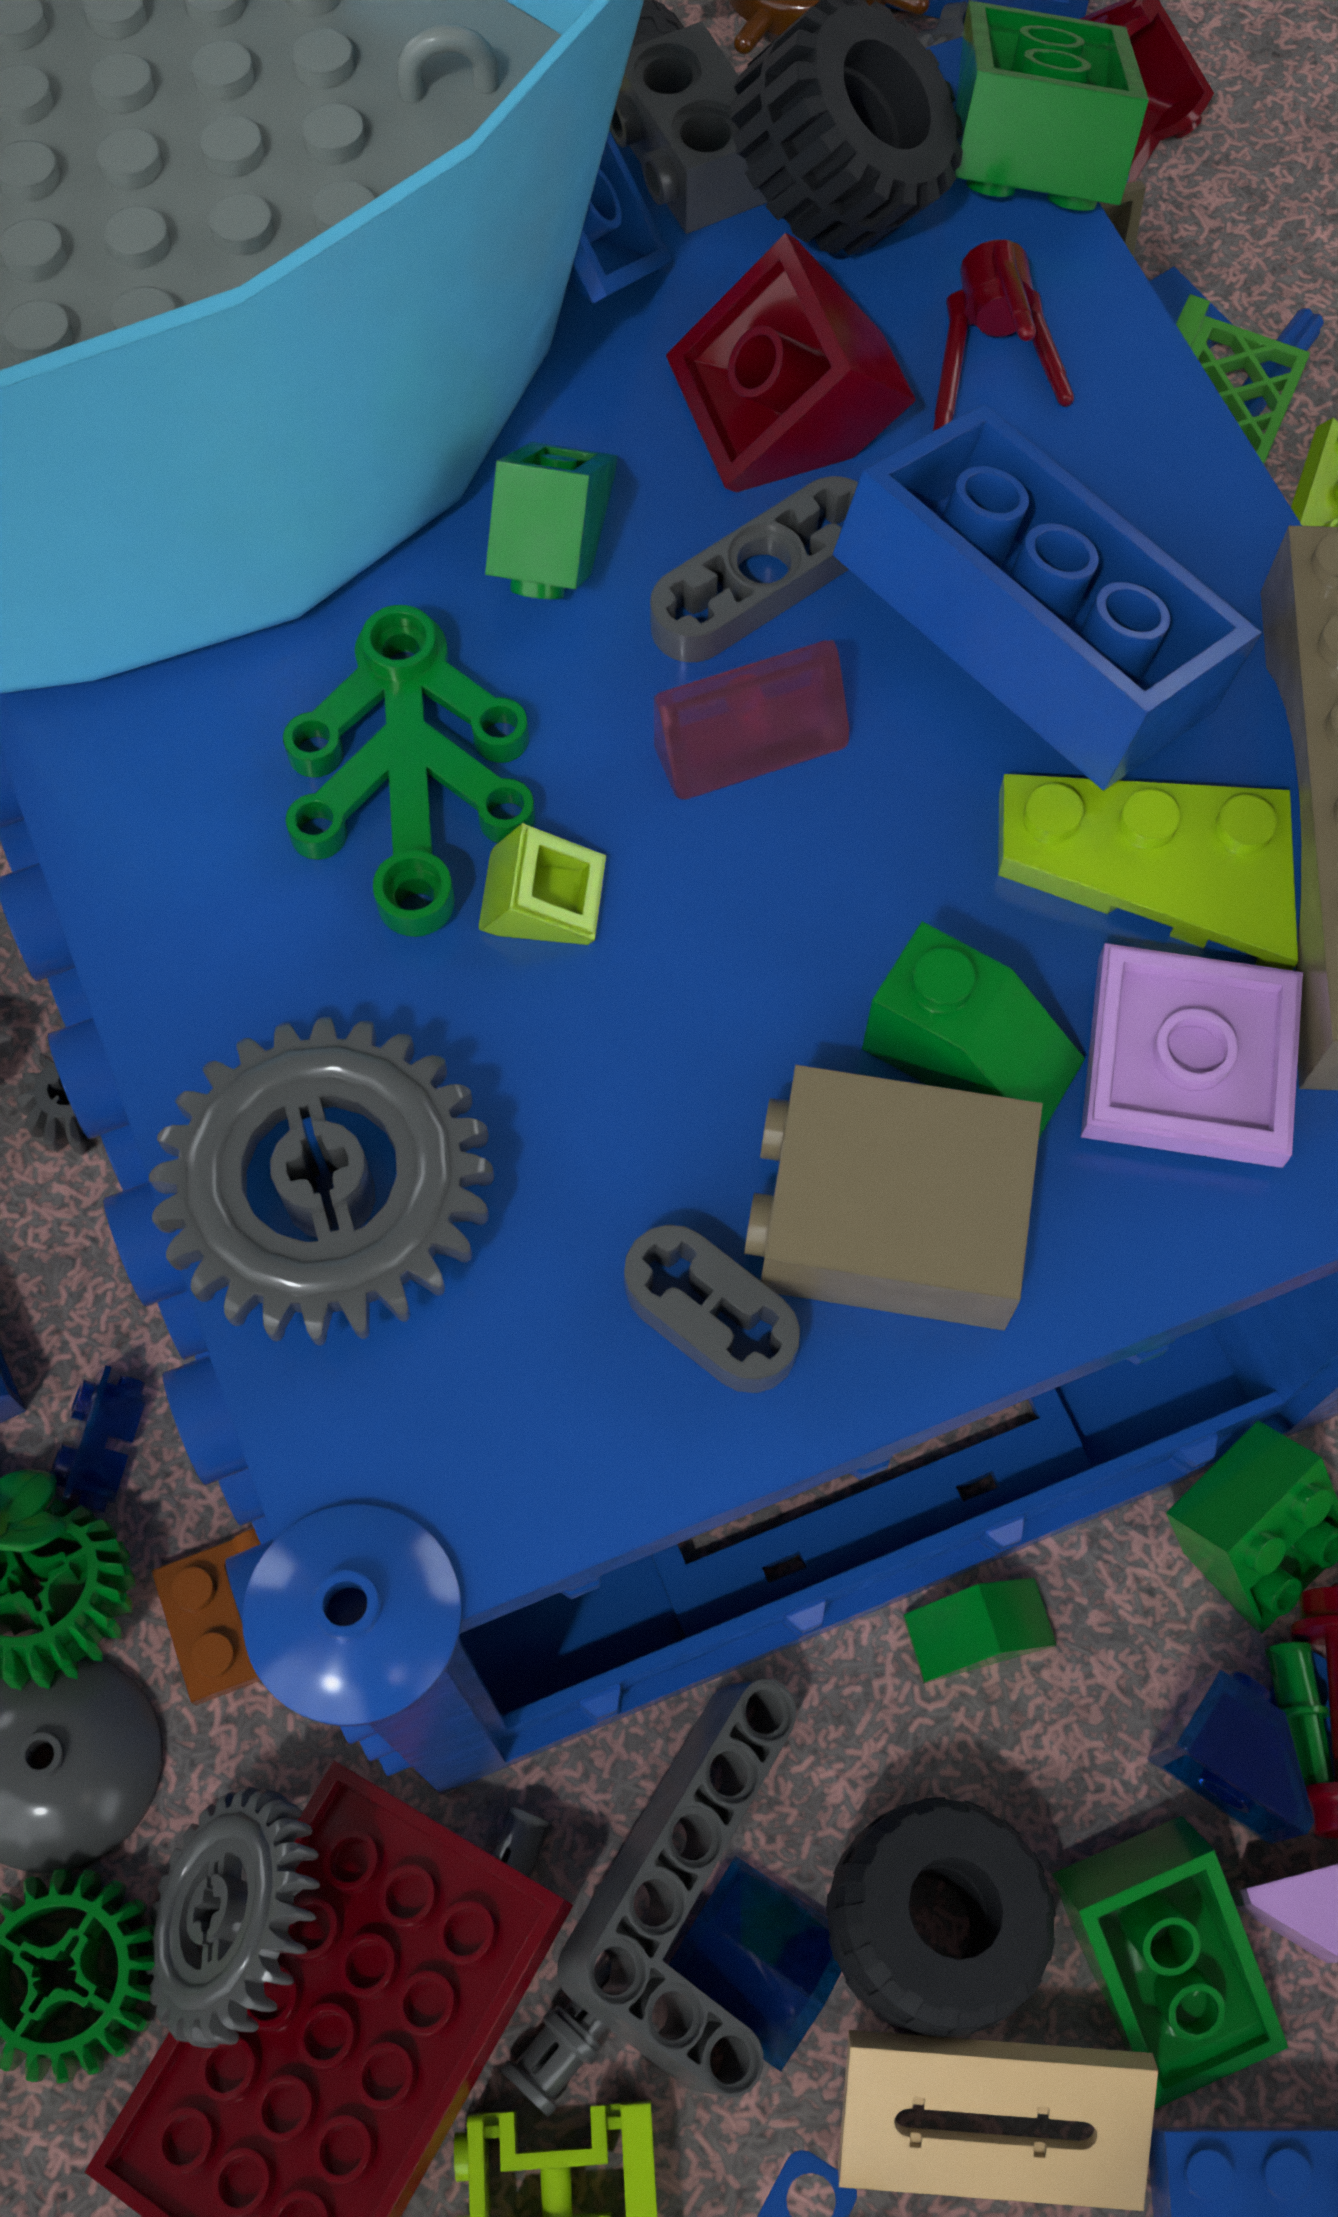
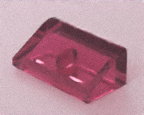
(751, 720)

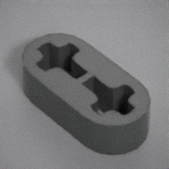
(726, 1290)

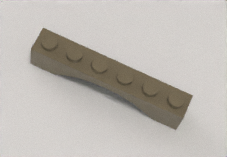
(1302, 658)

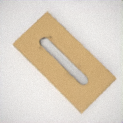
(1005, 2079)

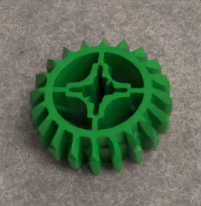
(77, 1599)
(82, 1946)

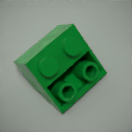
(1260, 1524)

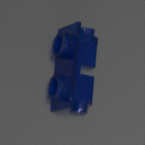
(103, 1413)

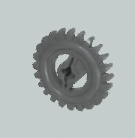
(345, 1265)
(233, 1919)

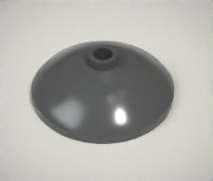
(100, 1770)

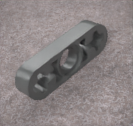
(745, 603)

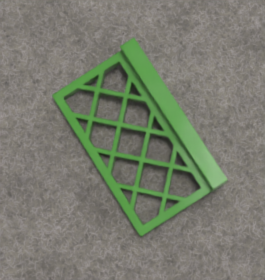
(1249, 352)

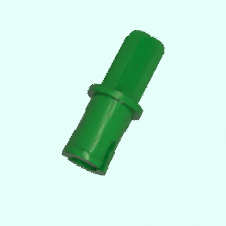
(1299, 1698)

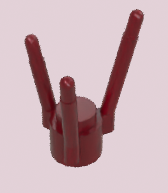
(999, 301)

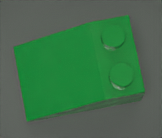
(1047, 106)
(1172, 1957)

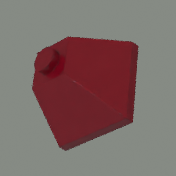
(786, 372)

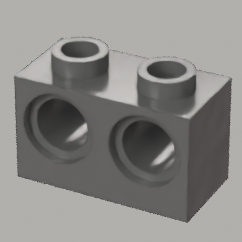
(680, 127)

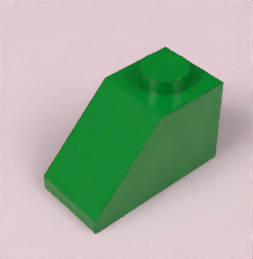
(548, 517)
(968, 1025)

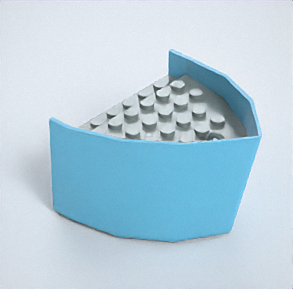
(267, 294)

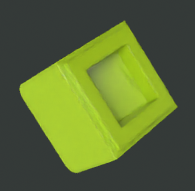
(542, 888)

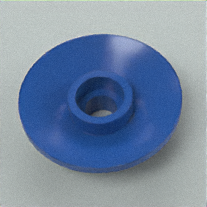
(383, 1659)

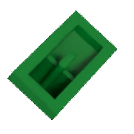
(978, 1628)

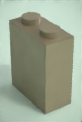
(897, 1197)

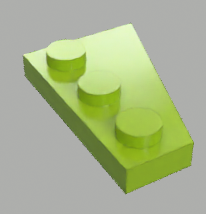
(1174, 853)

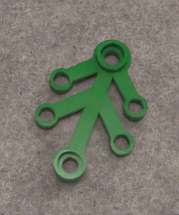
(405, 753)

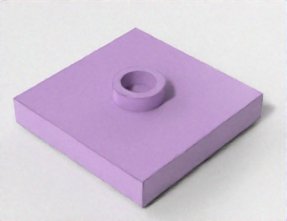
(1193, 1055)

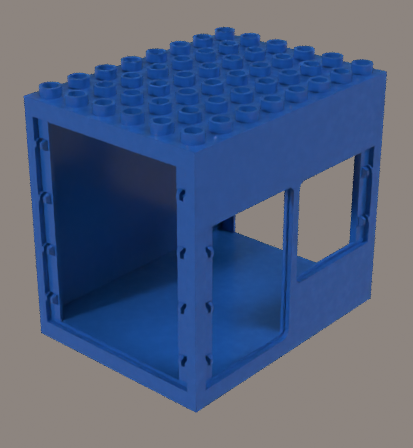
(636, 1072)

